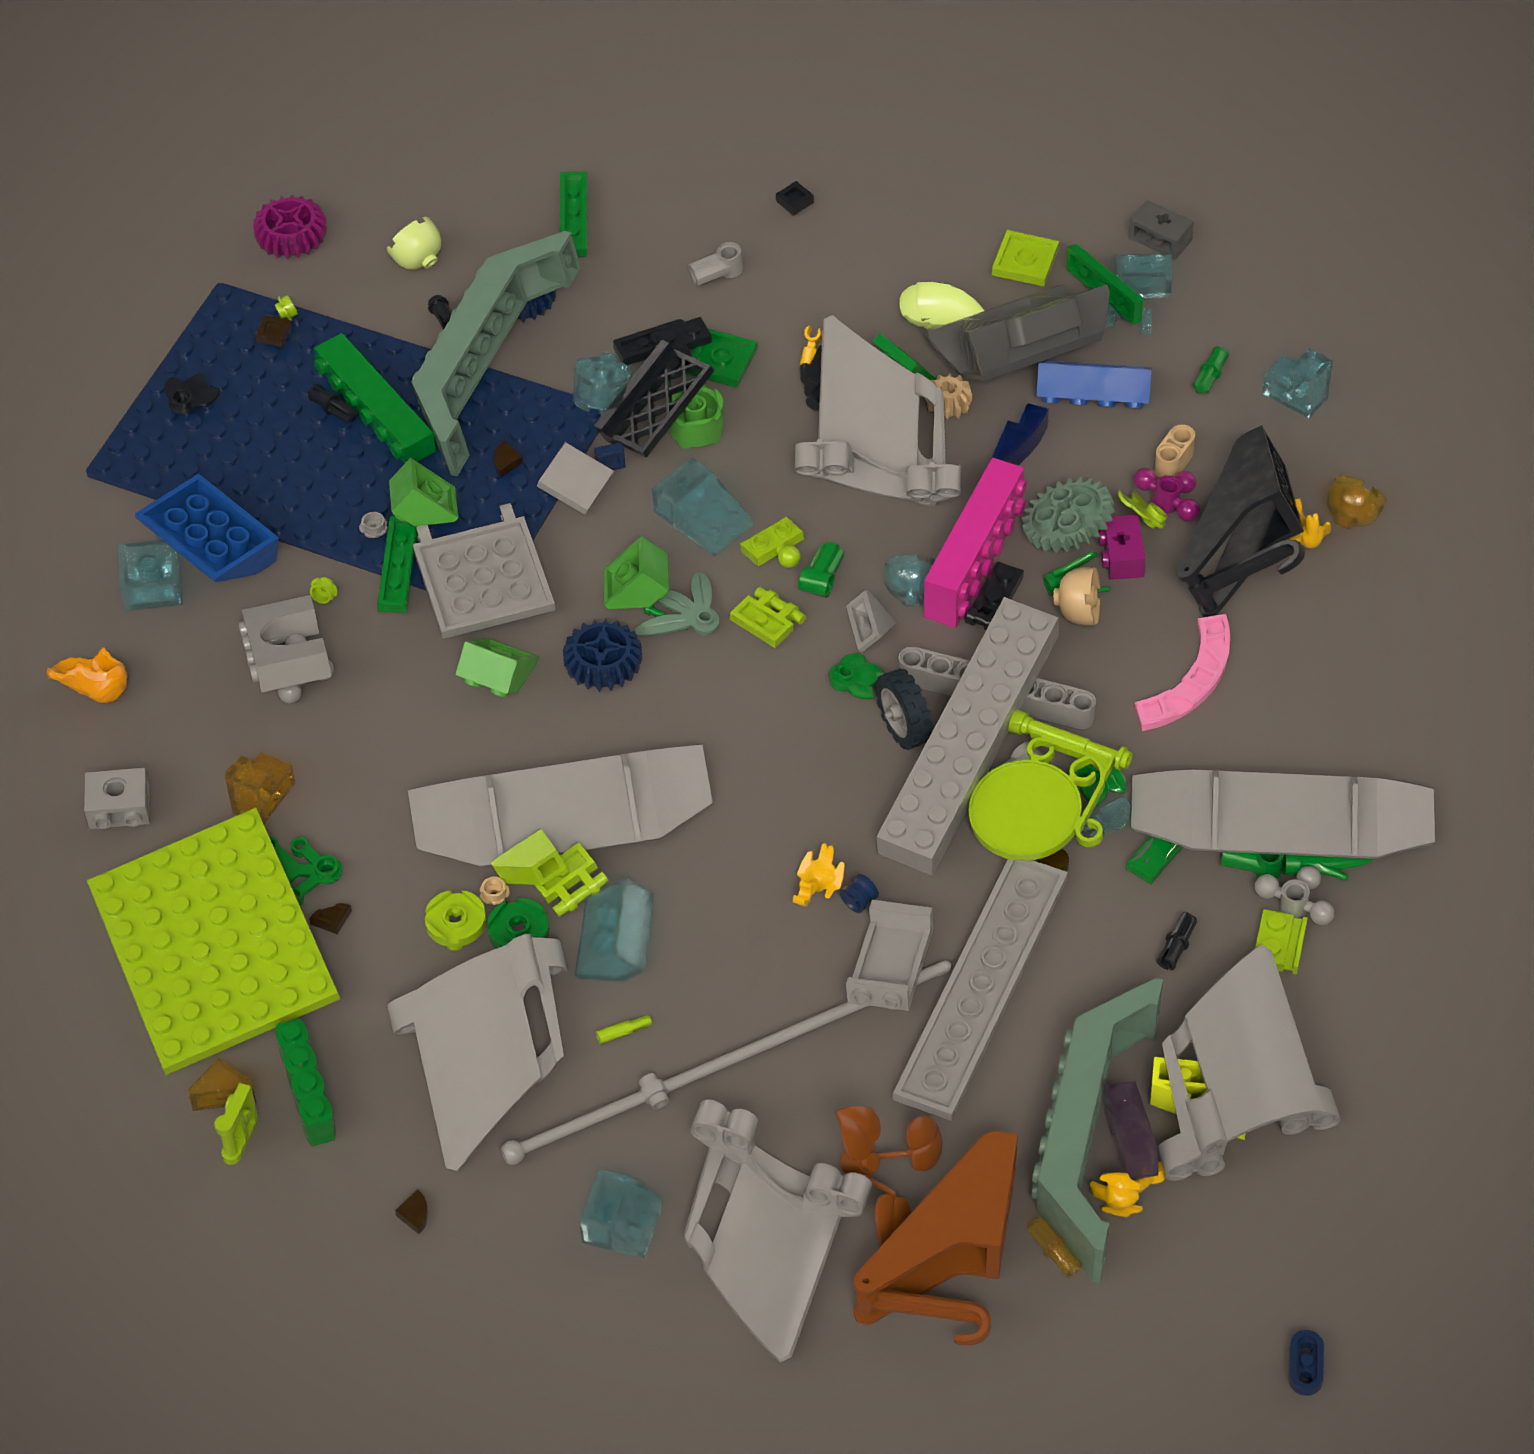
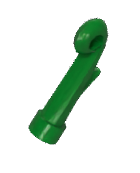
(1326, 865)

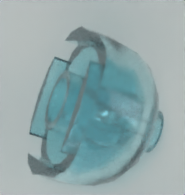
(905, 578)

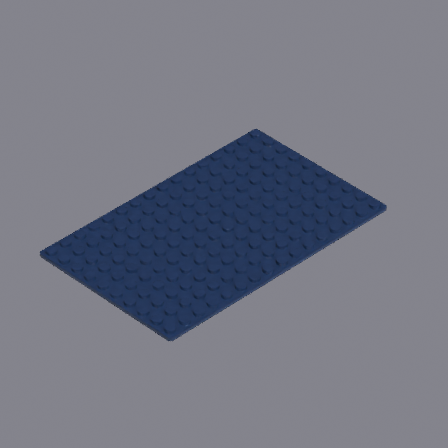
(308, 469)

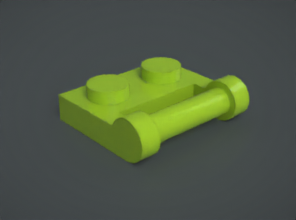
(237, 1123)

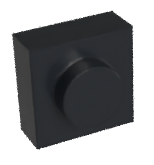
(794, 198)

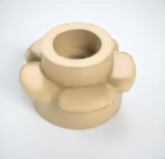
(491, 885)

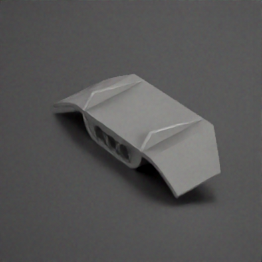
(573, 802)
(1283, 813)

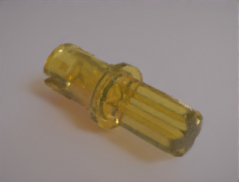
(1054, 1247)

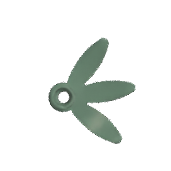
(689, 612)

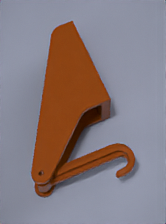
(947, 1235)

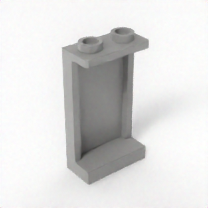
(891, 955)

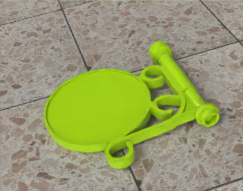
(1035, 807)

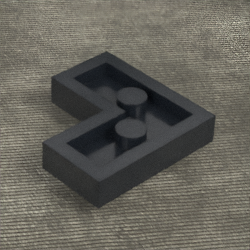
(683, 336)

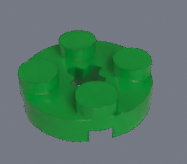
(514, 913)

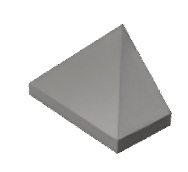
(868, 620)

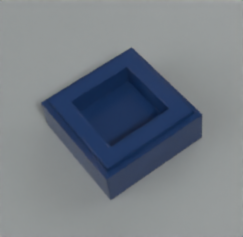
(611, 456)

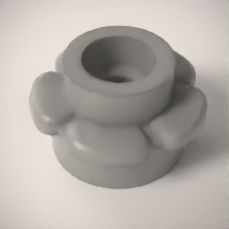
(373, 525)

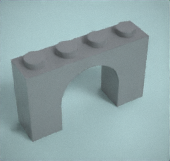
(283, 665)

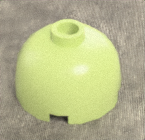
(416, 245)

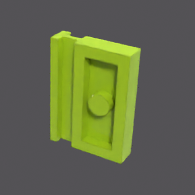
(1284, 937)

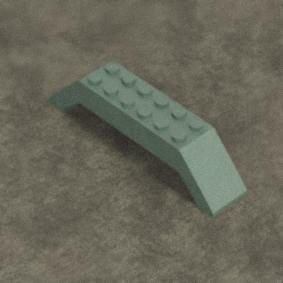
(479, 330)
(1074, 1115)

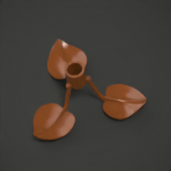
(859, 1131)

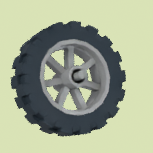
(903, 708)

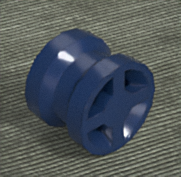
(859, 893)

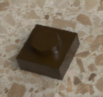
(273, 331)

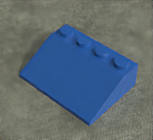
(211, 530)

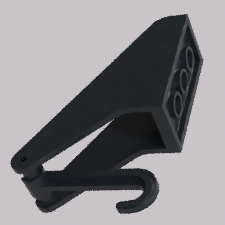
(1260, 507)

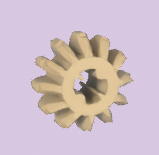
(956, 395)

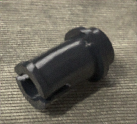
(439, 307)

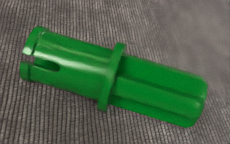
(1211, 370)

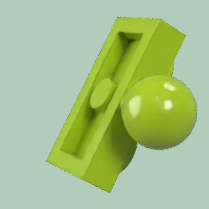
(774, 541)

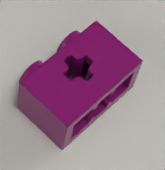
(1123, 548)

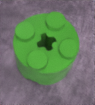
(700, 421)

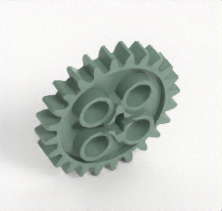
(1068, 515)

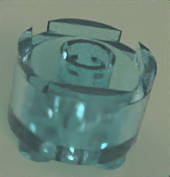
(599, 381)

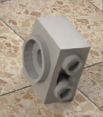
(117, 798)

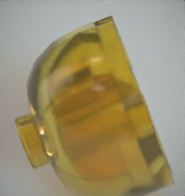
(1353, 503)

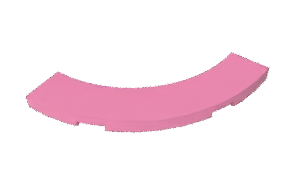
(1197, 683)

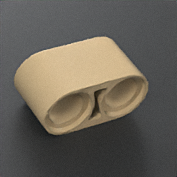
(1175, 451)

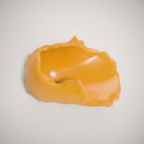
(97, 678)

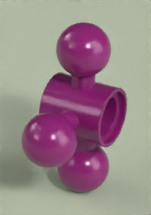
(1168, 490)

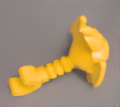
(1312, 532)
(819, 875)
(1123, 1192)

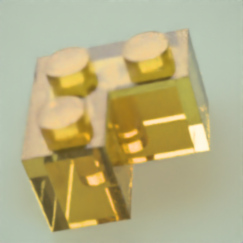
(258, 784)

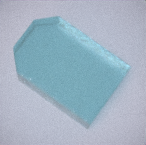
(1146, 321)

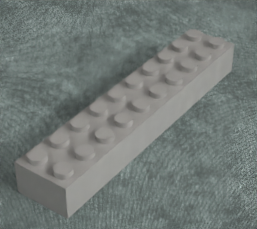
(967, 736)

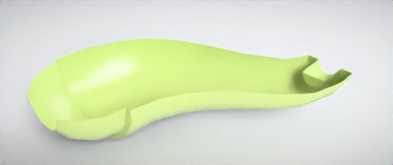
(936, 301)

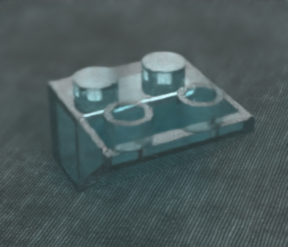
(620, 1214)

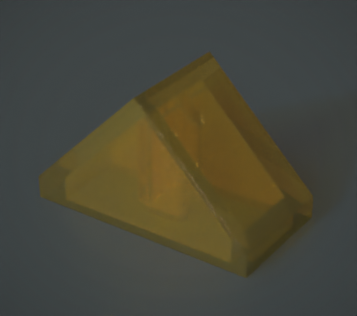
(215, 1086)

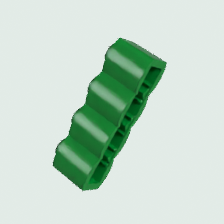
(305, 1082)

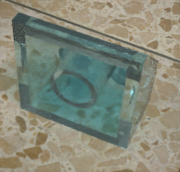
(1145, 273)

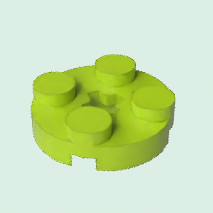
(460, 933)

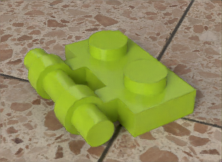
(762, 621)
(579, 868)

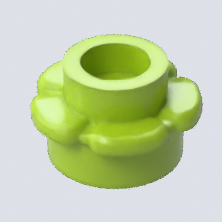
(286, 307)
(323, 590)

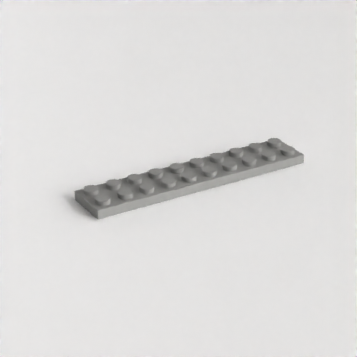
(980, 988)

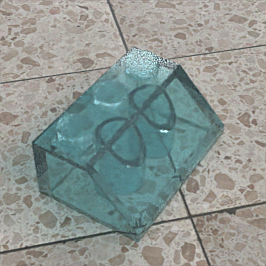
(615, 933)

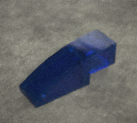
(1022, 438)

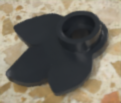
(189, 394)

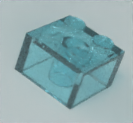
(149, 575)

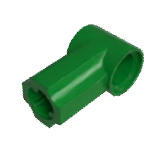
(820, 575)
(1254, 862)

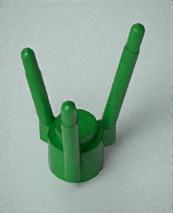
(1053, 579)

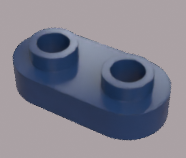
(1306, 1365)

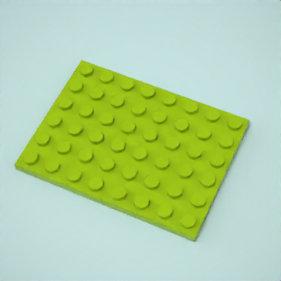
(212, 941)

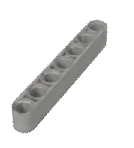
(1045, 700)

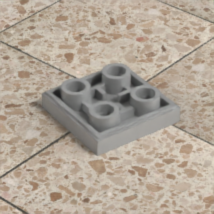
(575, 478)

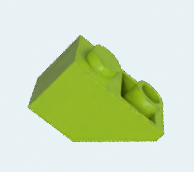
(530, 861)

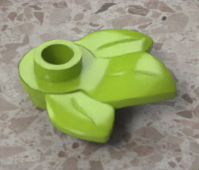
(1150, 513)

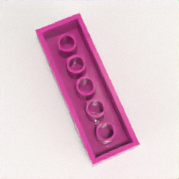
(974, 543)

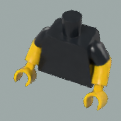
(811, 368)

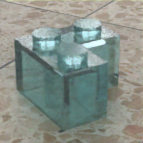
(1300, 383)

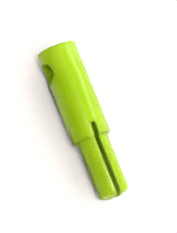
(622, 1029)

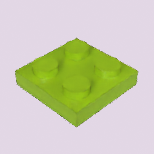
(1025, 258)

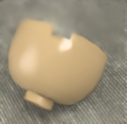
(1079, 596)

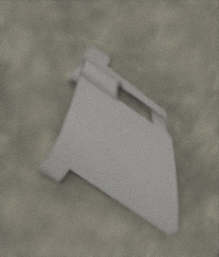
(873, 424)
(479, 1038)
(1249, 1068)
(771, 1229)

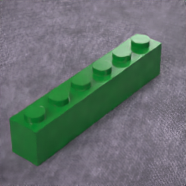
(374, 399)

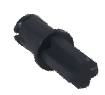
(332, 403)
(1177, 941)

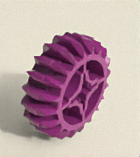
(289, 221)

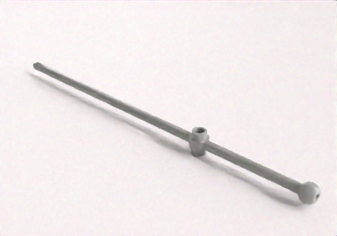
(655, 1091)

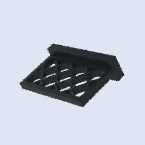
(643, 390)

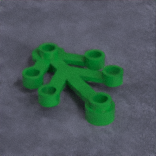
(313, 871)

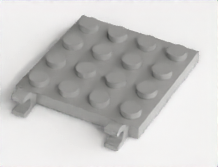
(483, 575)

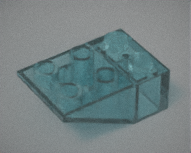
(700, 507)

